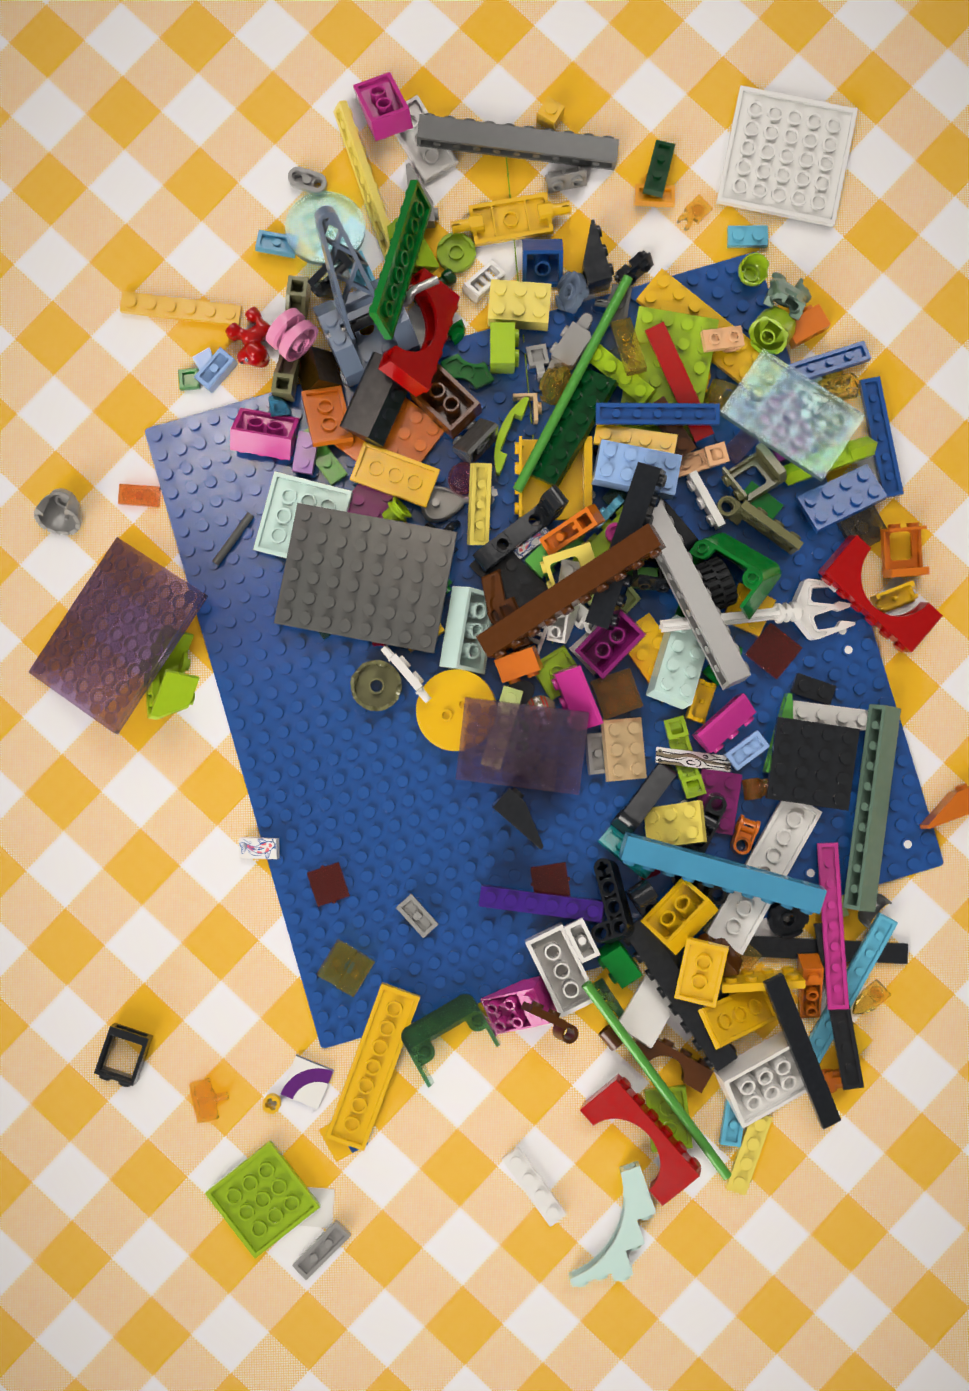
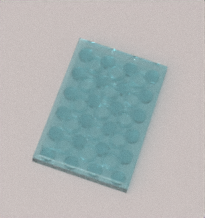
(792, 415)

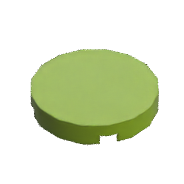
(456, 252)

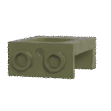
(765, 463)

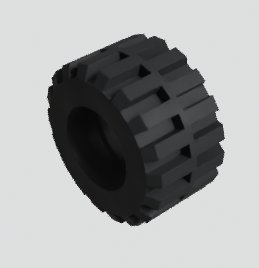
(719, 582)

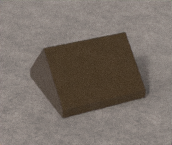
(318, 370)

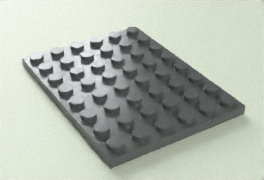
(366, 578)

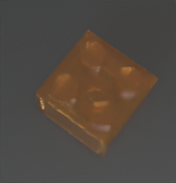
(616, 694)

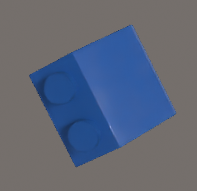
(542, 260)

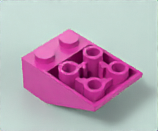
(505, 1005)

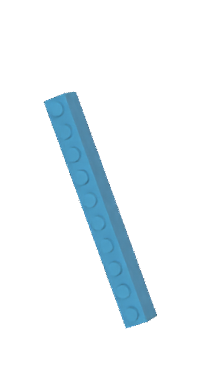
(722, 872)

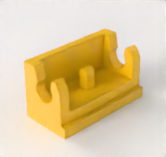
(894, 597)
(701, 702)

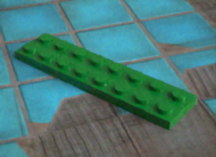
(400, 260)

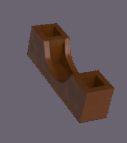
(694, 1072)

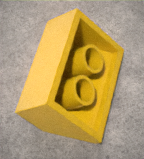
(679, 915)

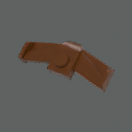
(496, 601)

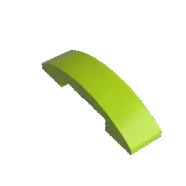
(518, 413)
(679, 739)

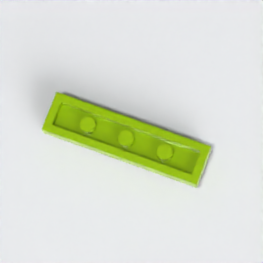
(614, 368)

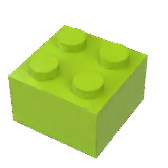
(502, 347)

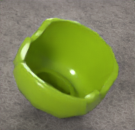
(753, 269)

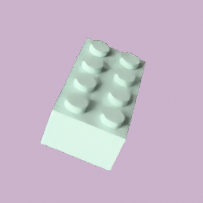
(677, 669)

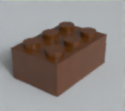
(448, 403)

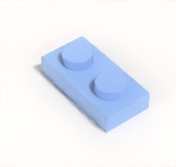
(746, 750)

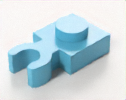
(609, 511)

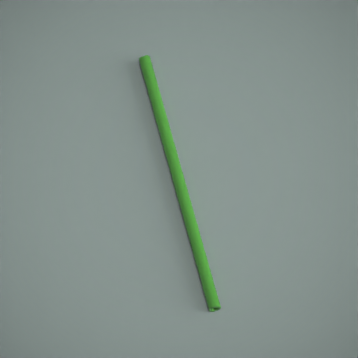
(572, 383)
(657, 1081)

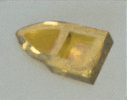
(871, 997)

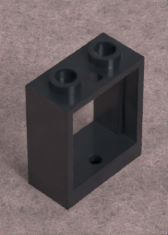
(129, 1034)

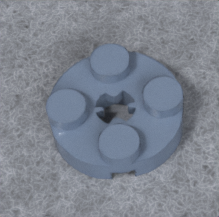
(571, 292)

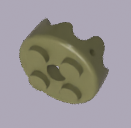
(362, 681)

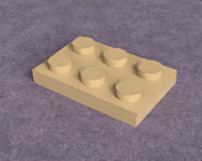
(623, 749)

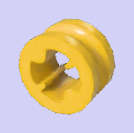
(268, 1109)

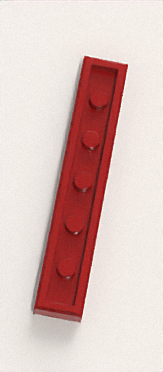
(675, 374)

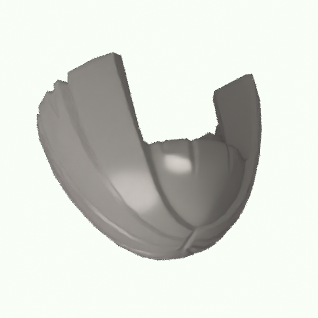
(59, 512)

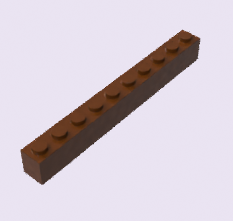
(571, 591)

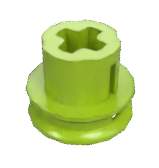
(396, 512)

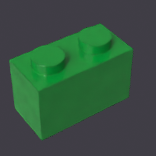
(619, 963)

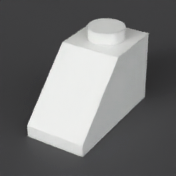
(582, 940)

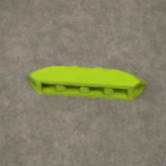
(853, 452)

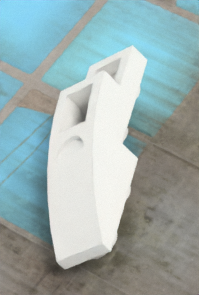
(562, 629)

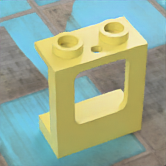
(582, 552)

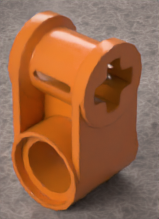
(744, 833)

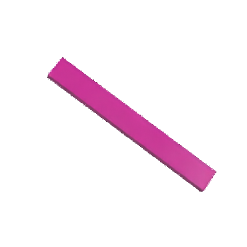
(833, 927)

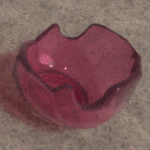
(459, 478)

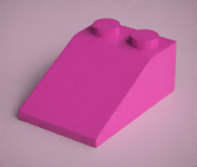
(383, 106)

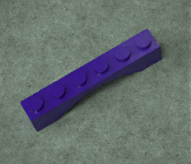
(541, 903)

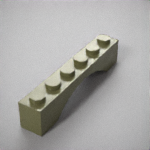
(286, 373)

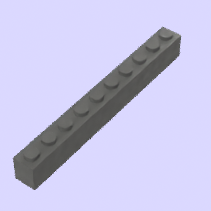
(517, 141)

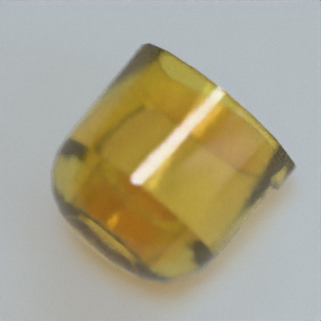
(717, 392)

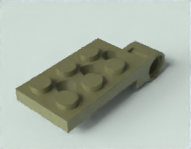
(759, 520)

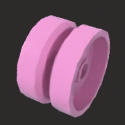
(291, 334)

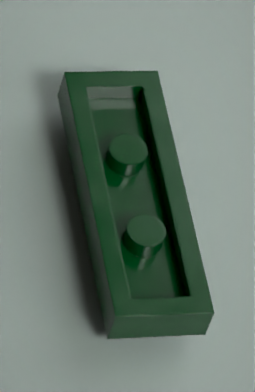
(659, 168)

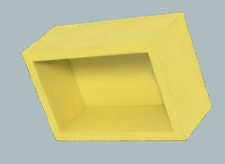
(520, 303)

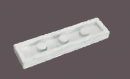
(830, 714)
(534, 1186)

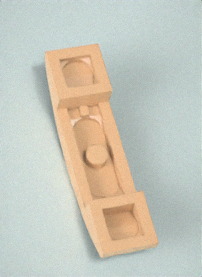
(704, 459)

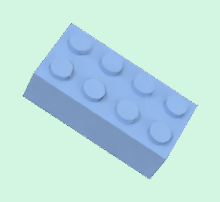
(618, 461)

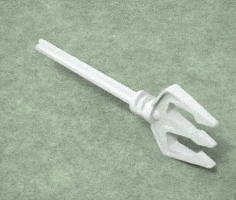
(800, 611)

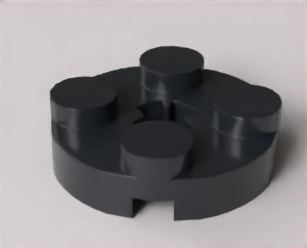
(782, 928)

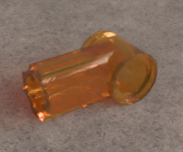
(754, 788)

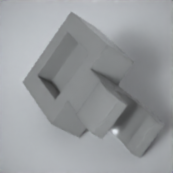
(538, 358)

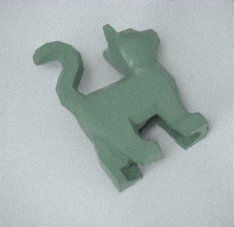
(787, 295)

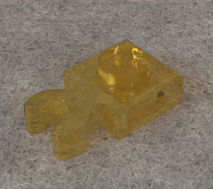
(696, 211)

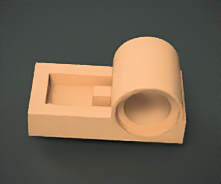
(725, 339)

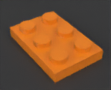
(324, 415)

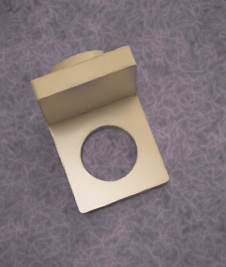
(537, 406)

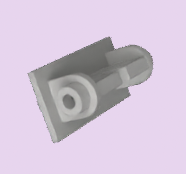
(574, 178)

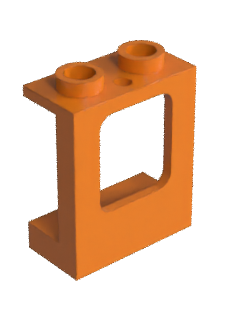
(908, 567)

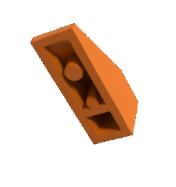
(572, 529)
(951, 807)

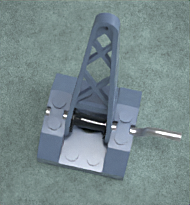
(349, 312)

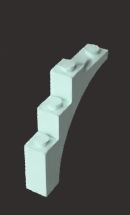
(627, 1235)

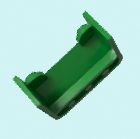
(760, 571)

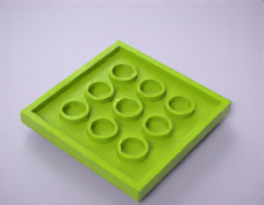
(262, 1199)

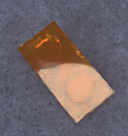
(139, 495)

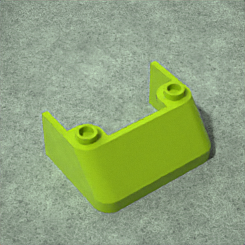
(172, 687)

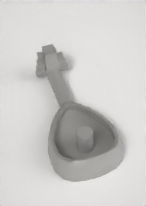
(446, 503)

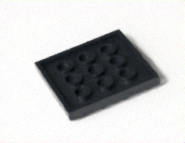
(812, 763)

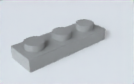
(321, 1249)

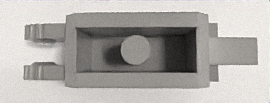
(573, 343)

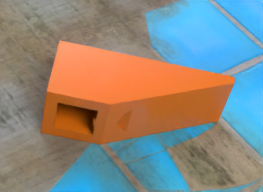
(810, 997)

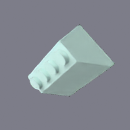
(465, 621)

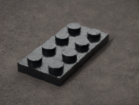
(516, 578)

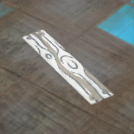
(692, 759)

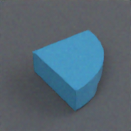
(278, 406)

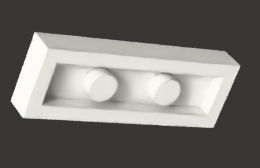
(704, 500)

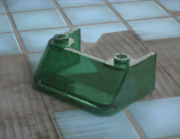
(418, 1035)

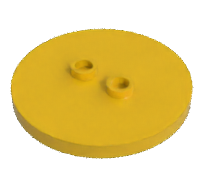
(443, 714)

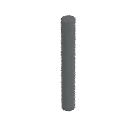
(233, 538)

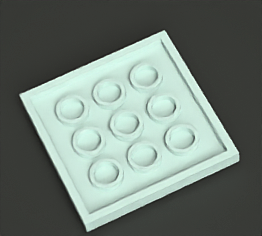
(281, 506)

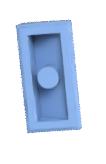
(216, 370)

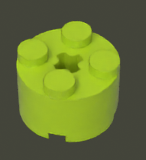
(772, 330)

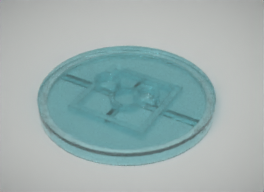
(302, 229)

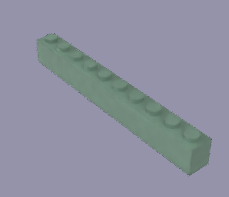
(872, 808)

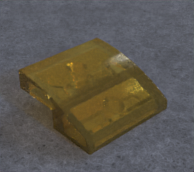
(345, 967)

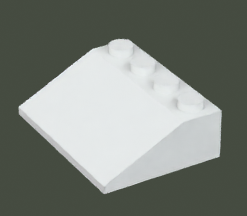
(761, 1080)

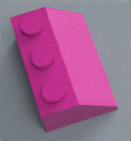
(264, 435)
(576, 693)
(725, 723)

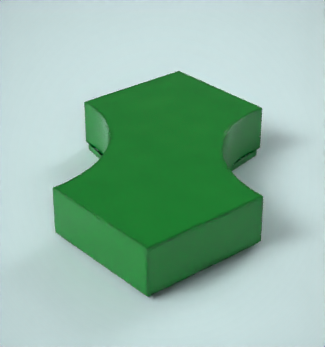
(475, 374)

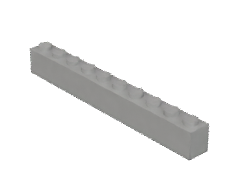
(697, 604)

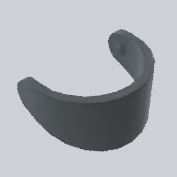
(866, 917)

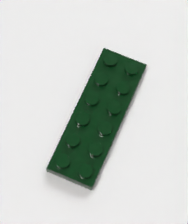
(573, 427)

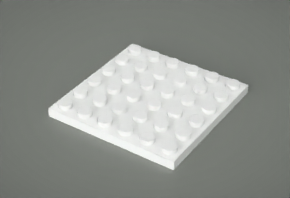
(786, 156)

